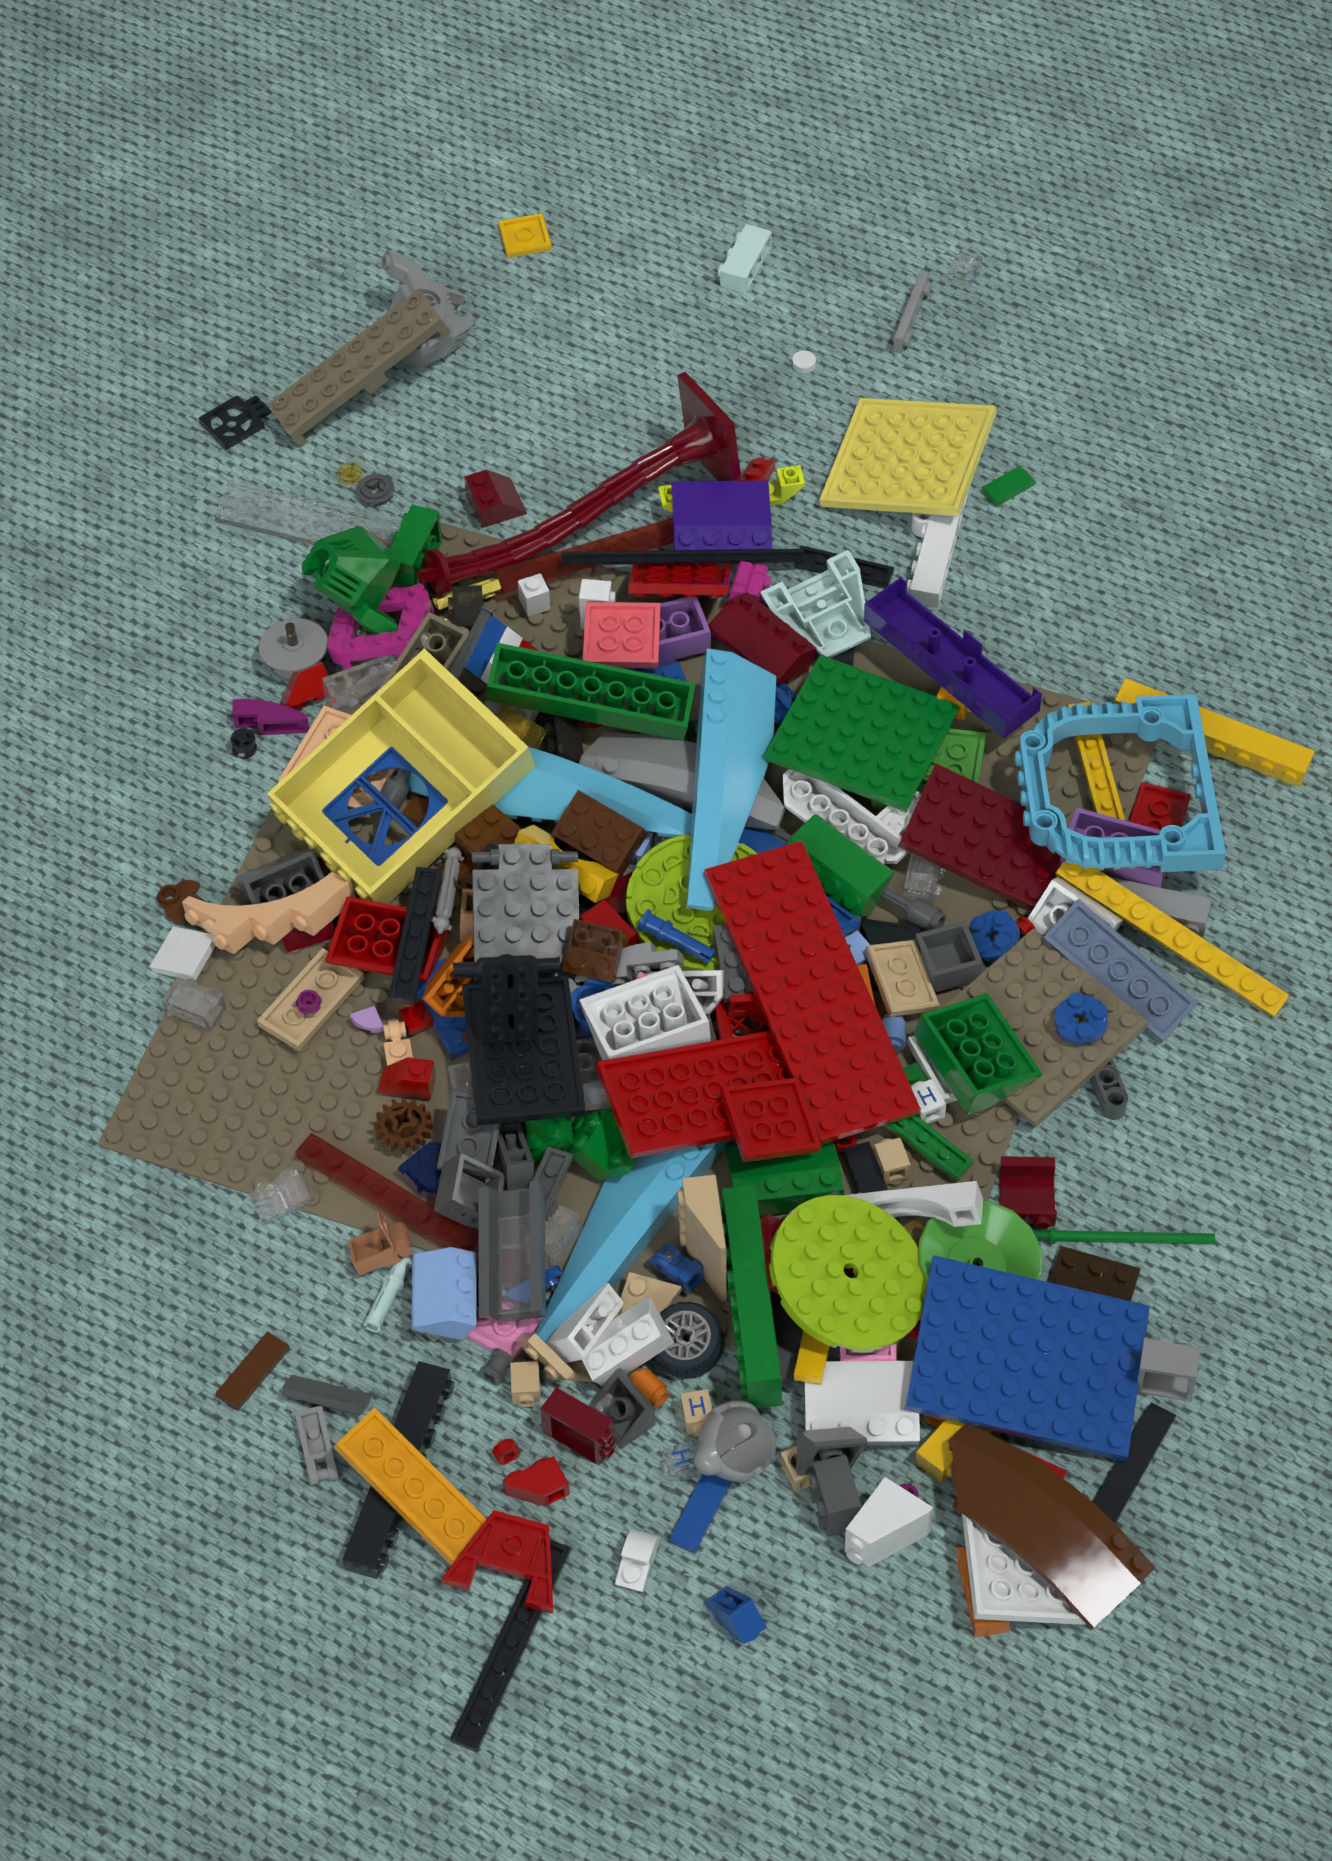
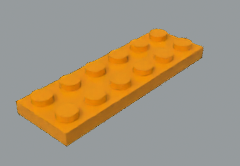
(411, 1485)

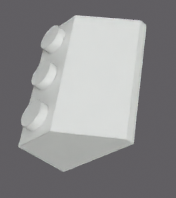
(1058, 899)
(628, 1342)

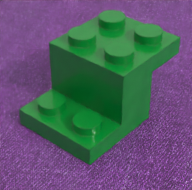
(599, 1146)

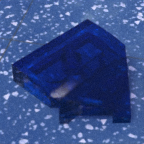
(423, 1168)

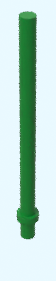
(1123, 1237)

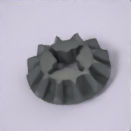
(372, 482)

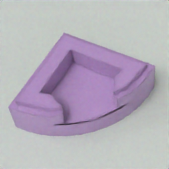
(368, 1020)

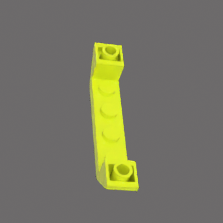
(788, 483)

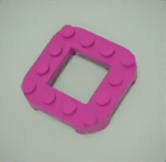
(347, 648)

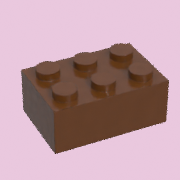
(599, 833)

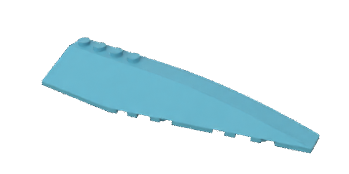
(555, 780)
(623, 1224)

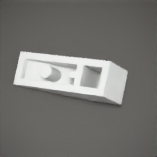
(584, 1326)

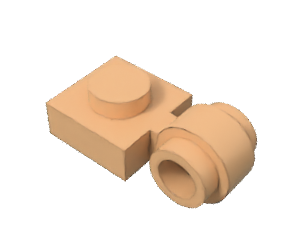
(397, 1048)

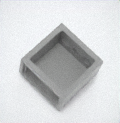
(1168, 1369)

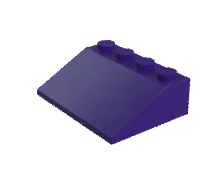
(721, 515)

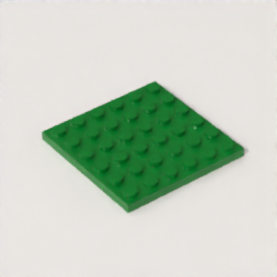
(862, 733)

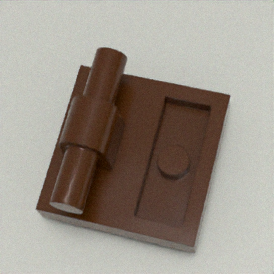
(594, 950)

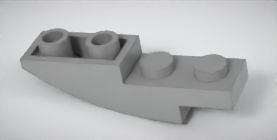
(641, 959)

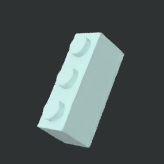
(745, 258)

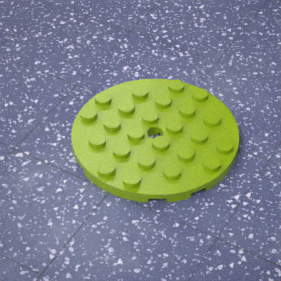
(662, 886)
(810, 1277)

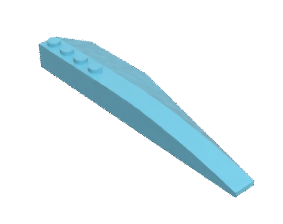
(729, 762)

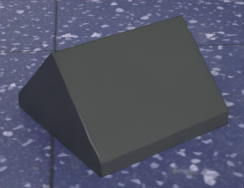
(626, 1407)
(827, 1444)

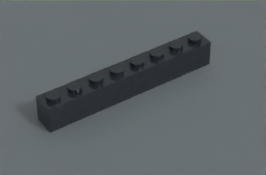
(416, 1422)

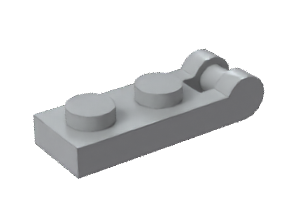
(316, 1444)

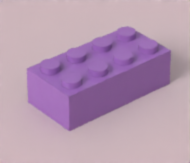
(682, 630)
(1103, 826)

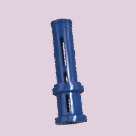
(666, 932)

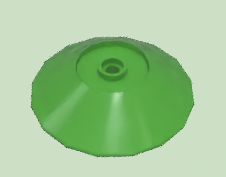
(998, 1243)

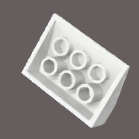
(646, 1015)
(866, 1398)

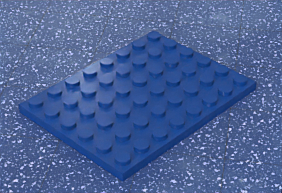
(1028, 1358)

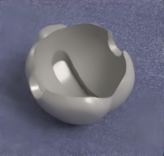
(734, 1442)

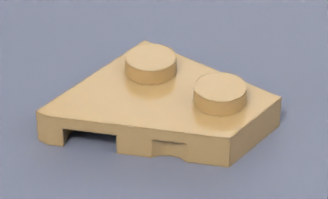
(540, 1351)

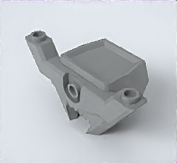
(442, 300)

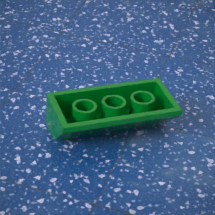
(844, 868)

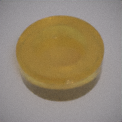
(350, 473)

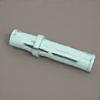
(391, 1285)

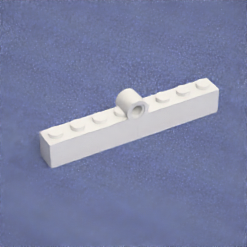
(934, 555)

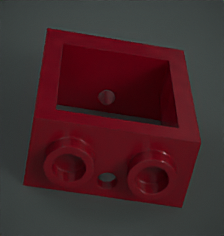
(578, 1426)

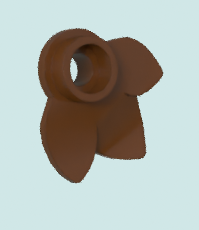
(174, 907)

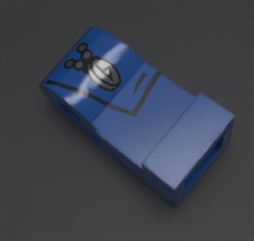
(677, 1268)

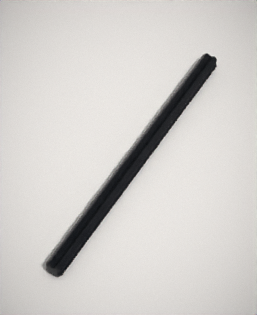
(682, 556)

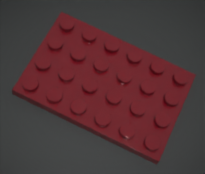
(979, 838)

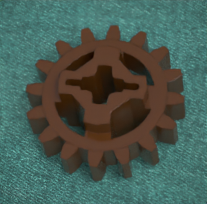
(403, 1125)

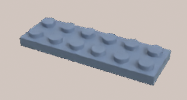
(1120, 968)

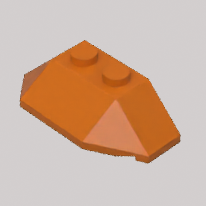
(443, 991)

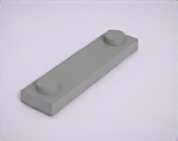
(903, 336)

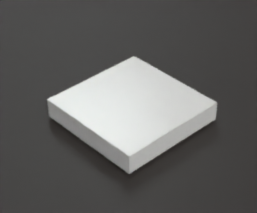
(183, 953)

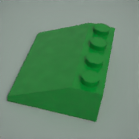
(976, 1052)
(787, 1180)

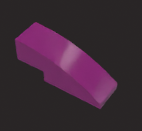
(268, 717)

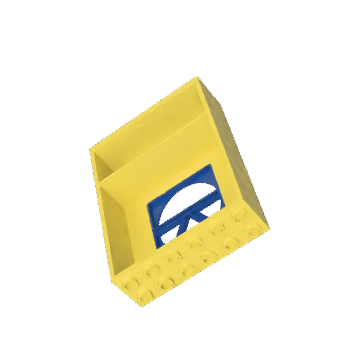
(415, 724)

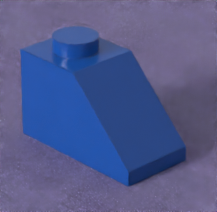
(736, 1614)

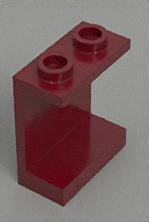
(1029, 1189)

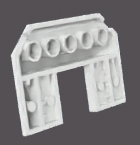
(875, 834)

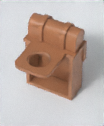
(380, 1246)

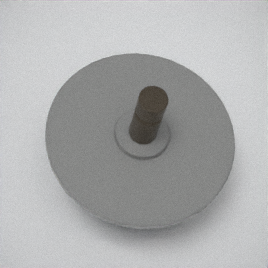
(293, 646)

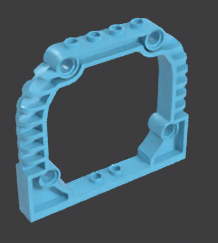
(1167, 717)

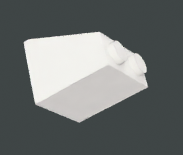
(886, 1524)

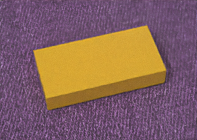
(811, 1360)

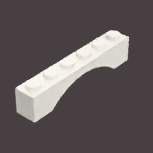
(954, 1203)

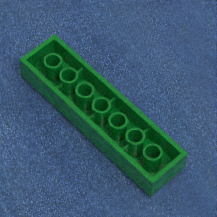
(590, 691)
(750, 1298)

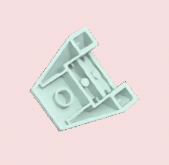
(825, 607)

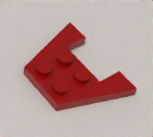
(511, 1547)

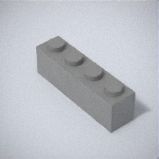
(1185, 908)

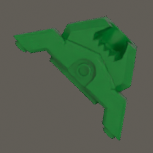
(355, 574)

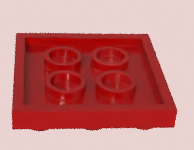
(770, 1119)

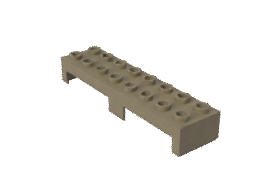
(357, 365)

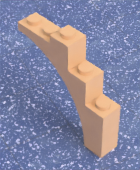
(271, 921)

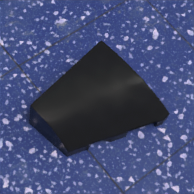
(887, 932)

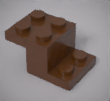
(487, 827)

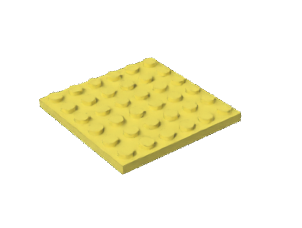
(908, 456)

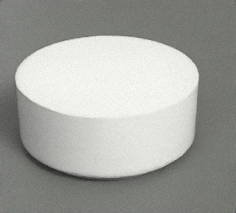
(804, 361)

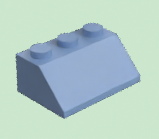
(444, 1292)

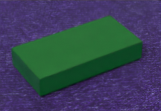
(1008, 486)

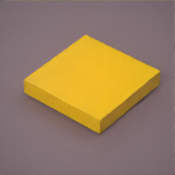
(524, 235)

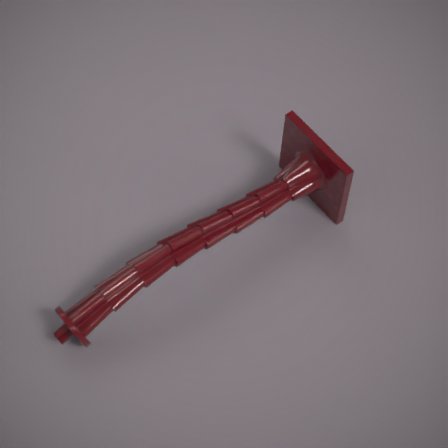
(706, 438)

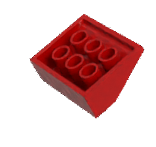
(371, 935)

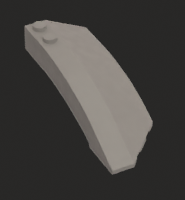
(667, 771)

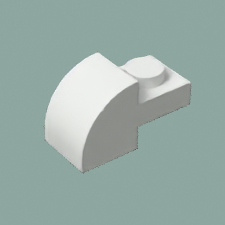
(636, 1560)

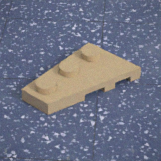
(639, 1287)

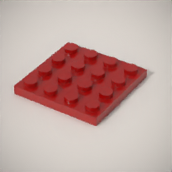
(685, 579)

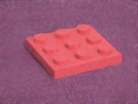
(622, 634)

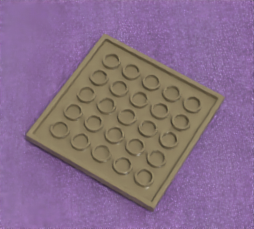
(1027, 990)

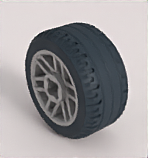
(705, 1344)

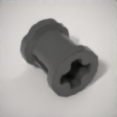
(496, 1366)

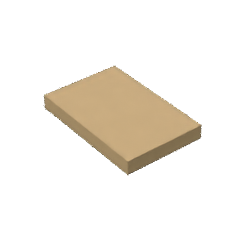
(901, 978)

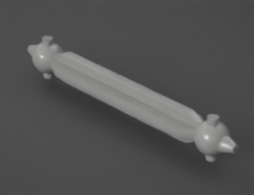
(447, 889)

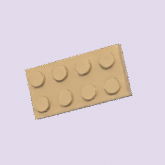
(329, 981)

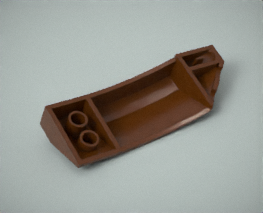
(1045, 1523)

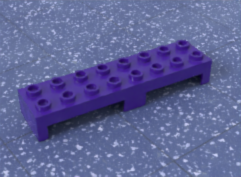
(950, 659)

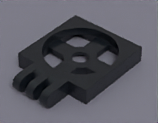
(252, 409)

